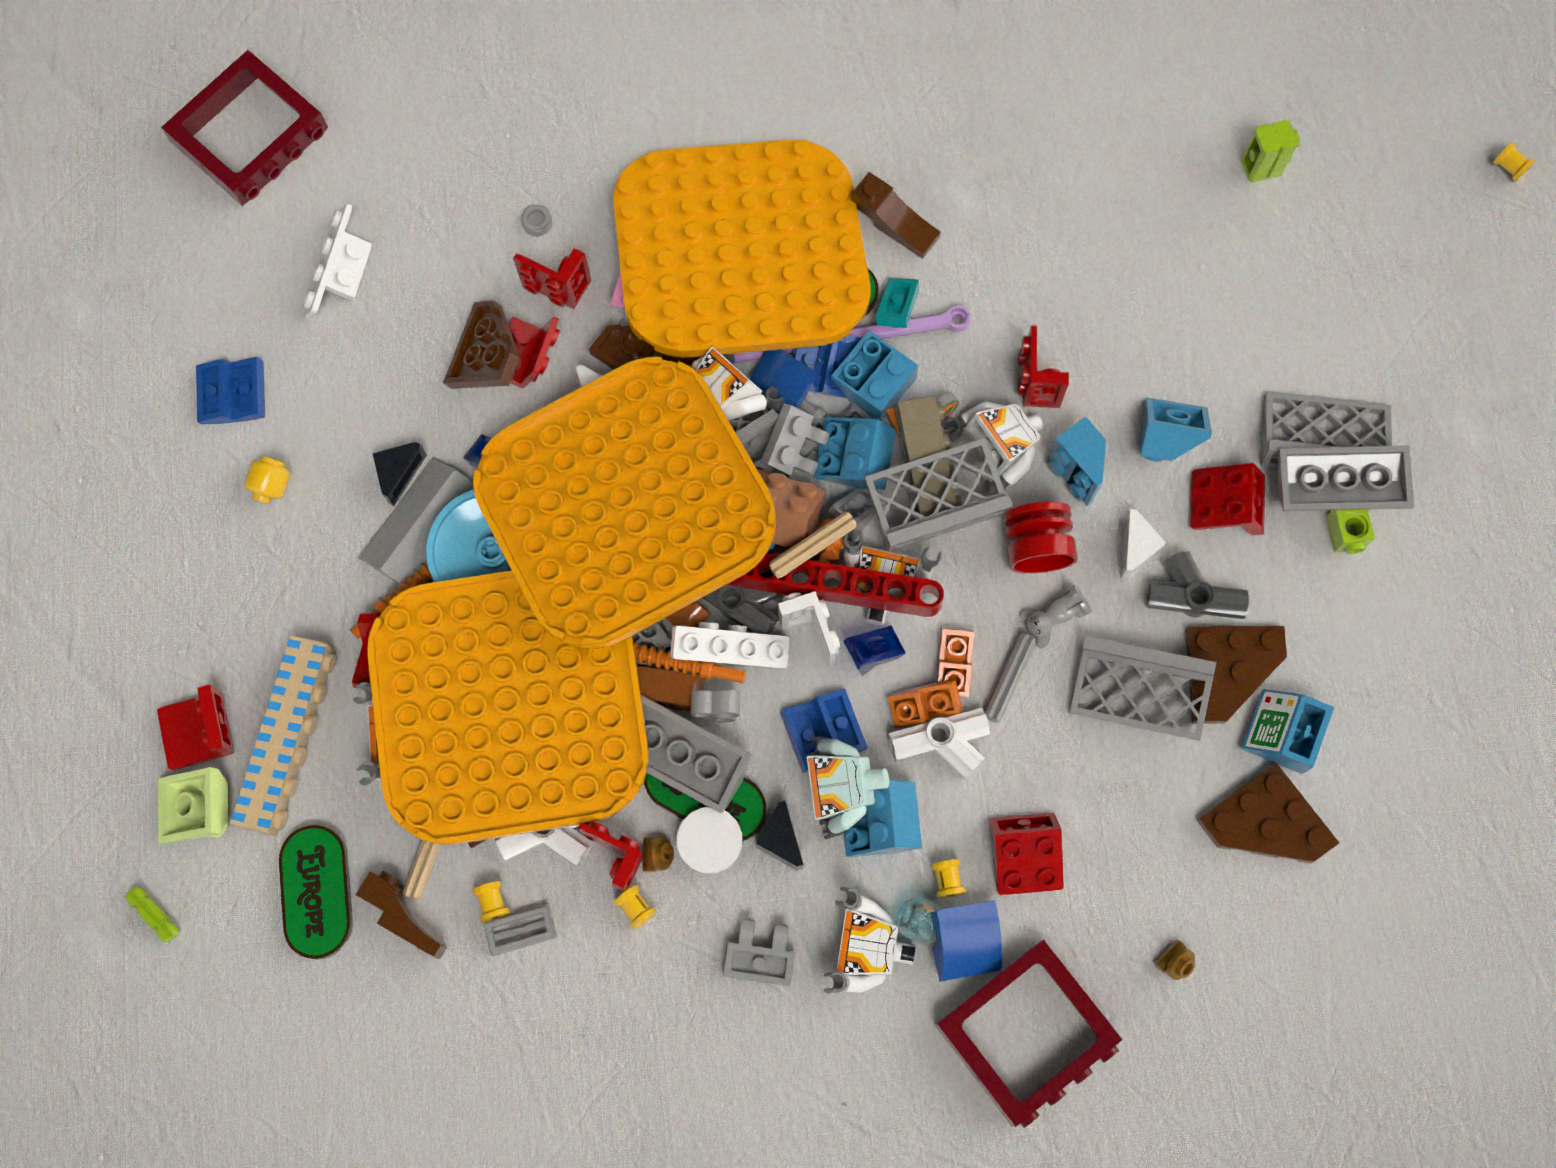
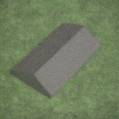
(1345, 478)
(402, 539)
(692, 757)

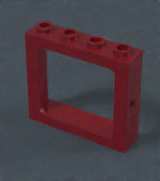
(273, 159)
(1078, 1070)

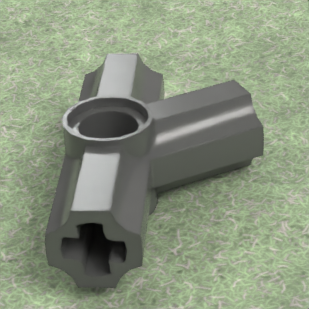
(1188, 580)
(750, 610)

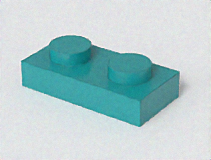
(897, 302)

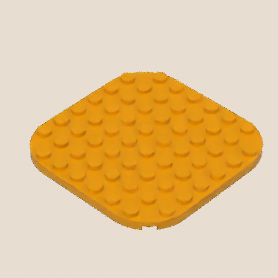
(740, 248)
(624, 502)
(495, 719)

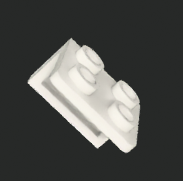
(806, 608)

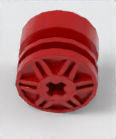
(1040, 537)

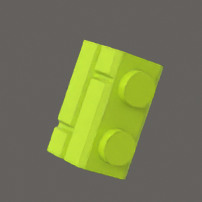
(1270, 150)

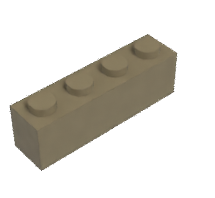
(920, 437)

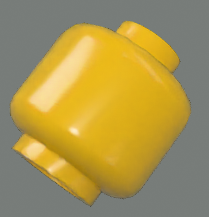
(267, 479)

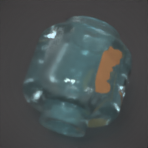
(916, 920)

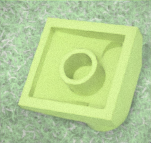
(192, 805)

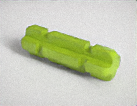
(152, 914)

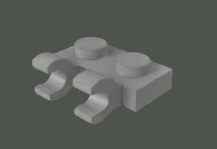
(788, 438)
(760, 963)

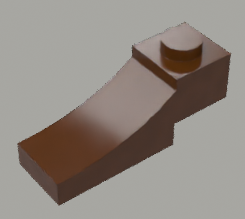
(894, 216)
(396, 918)

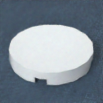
(709, 841)

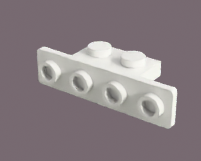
(341, 265)
(729, 646)

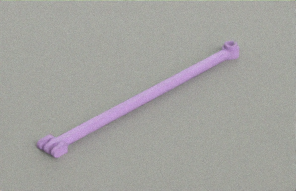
(915, 325)

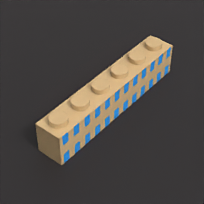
(283, 736)

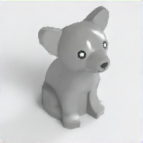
(1062, 610)

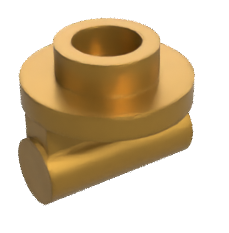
(657, 854)
(1177, 961)

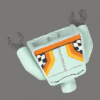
(841, 784)

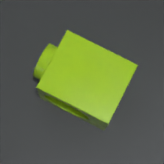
(1341, 538)

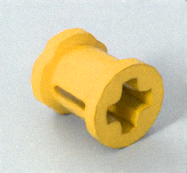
(1514, 161)
(948, 879)
(490, 901)
(635, 907)

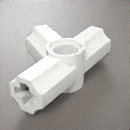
(954, 750)
(564, 841)

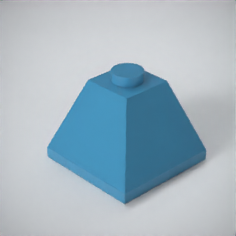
(1172, 429)

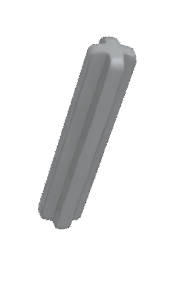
(1010, 677)

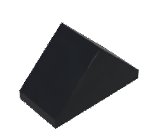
(397, 468)
(780, 840)

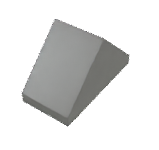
(860, 508)

